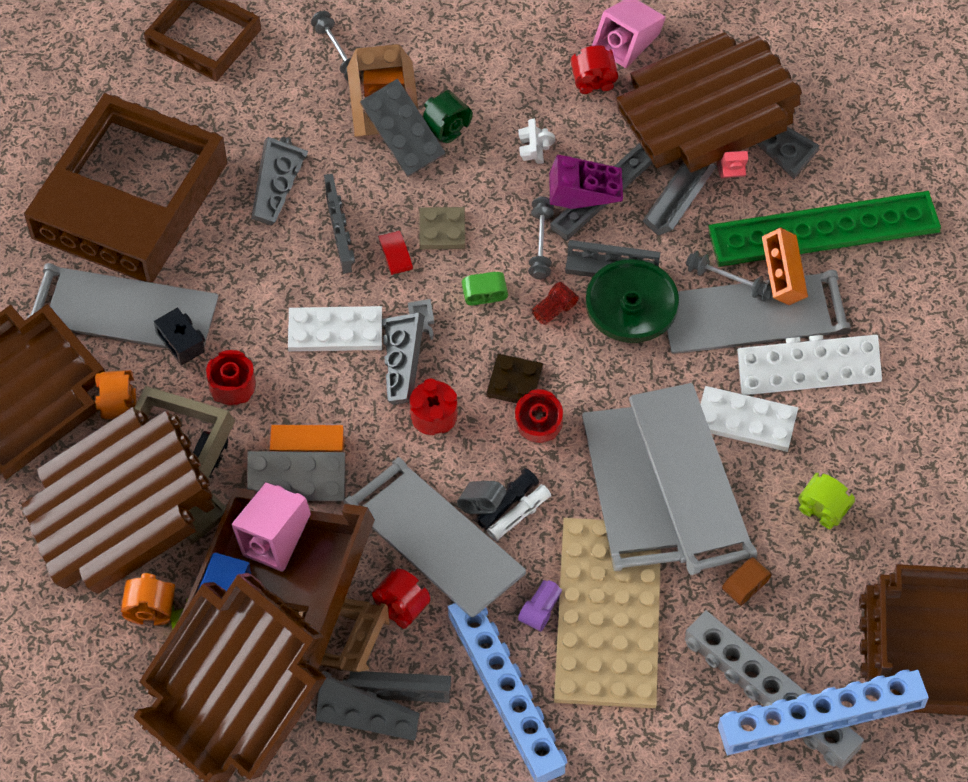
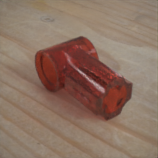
(558, 299)

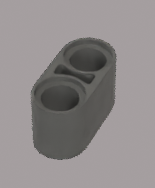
(481, 497)

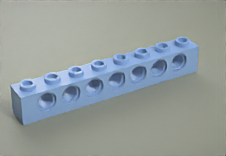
(863, 710)
(540, 767)

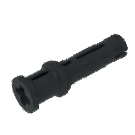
(514, 492)

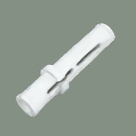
(520, 511)

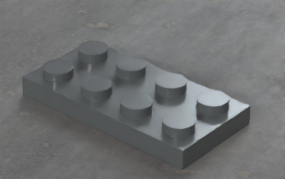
(402, 128)
(311, 474)

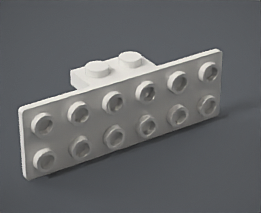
(809, 364)

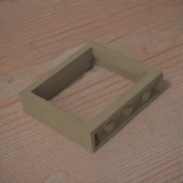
(221, 419)

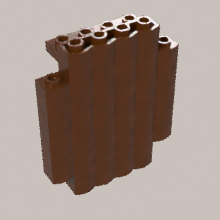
(709, 101)
(41, 385)
(117, 500)
(920, 627)
(231, 680)

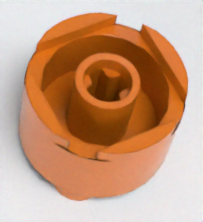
(115, 393)
(147, 600)

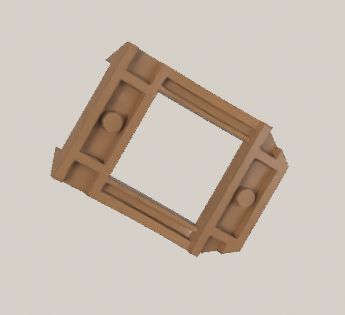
(371, 59)
(363, 635)

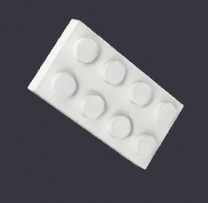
(335, 328)
(748, 418)

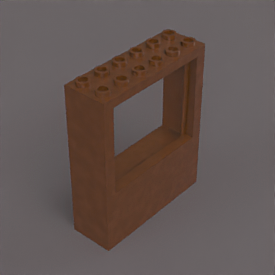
(112, 224)

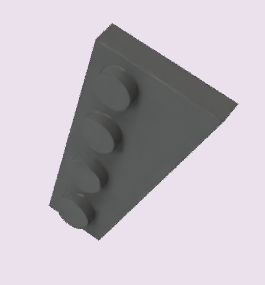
(403, 347)
(354, 708)

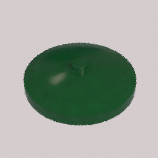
(632, 301)

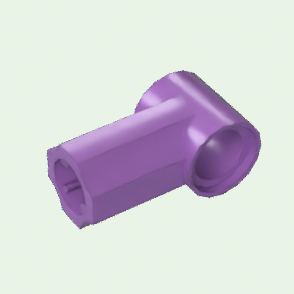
(538, 610)

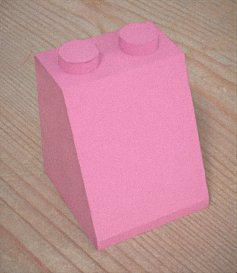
(628, 30)
(271, 525)

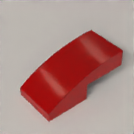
(395, 252)

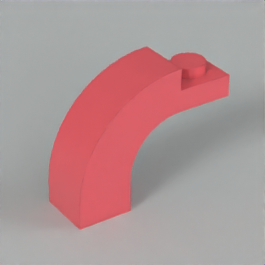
(733, 164)

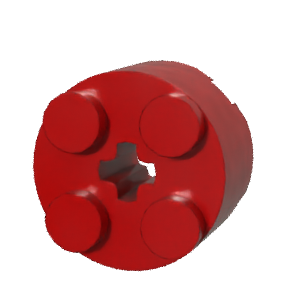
(594, 69)
(231, 377)
(433, 407)
(527, 410)
(402, 597)

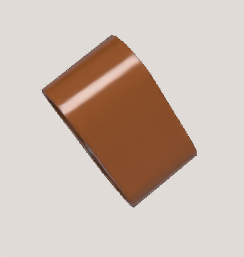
(746, 581)

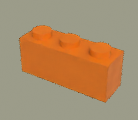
(784, 266)
(307, 438)

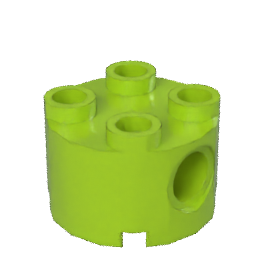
(826, 500)

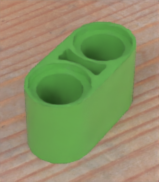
(484, 288)

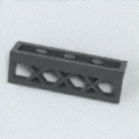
(676, 198)
(590, 261)
(403, 686)

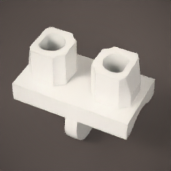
(538, 140)

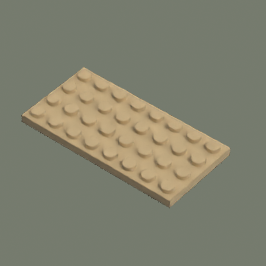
(605, 623)

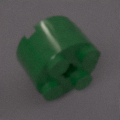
(447, 116)

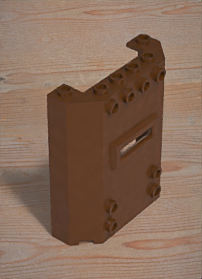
(317, 570)

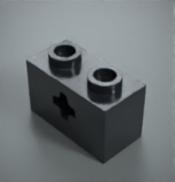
(180, 336)

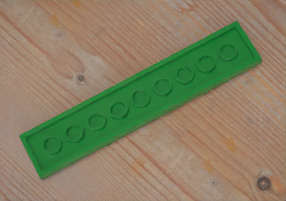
(828, 227)

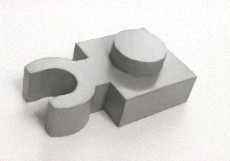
(425, 309)

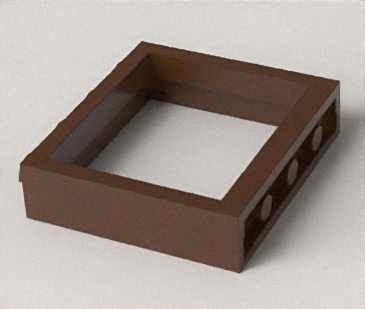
(190, 58)

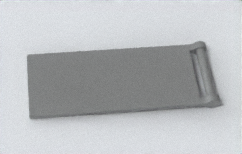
(120, 306)
(734, 318)
(691, 475)
(629, 490)
(438, 539)

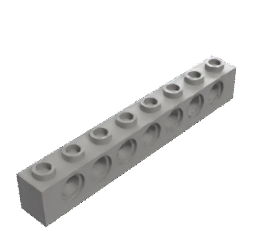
(768, 676)

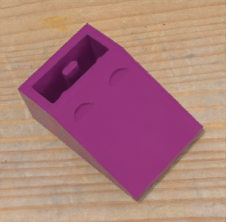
(583, 183)

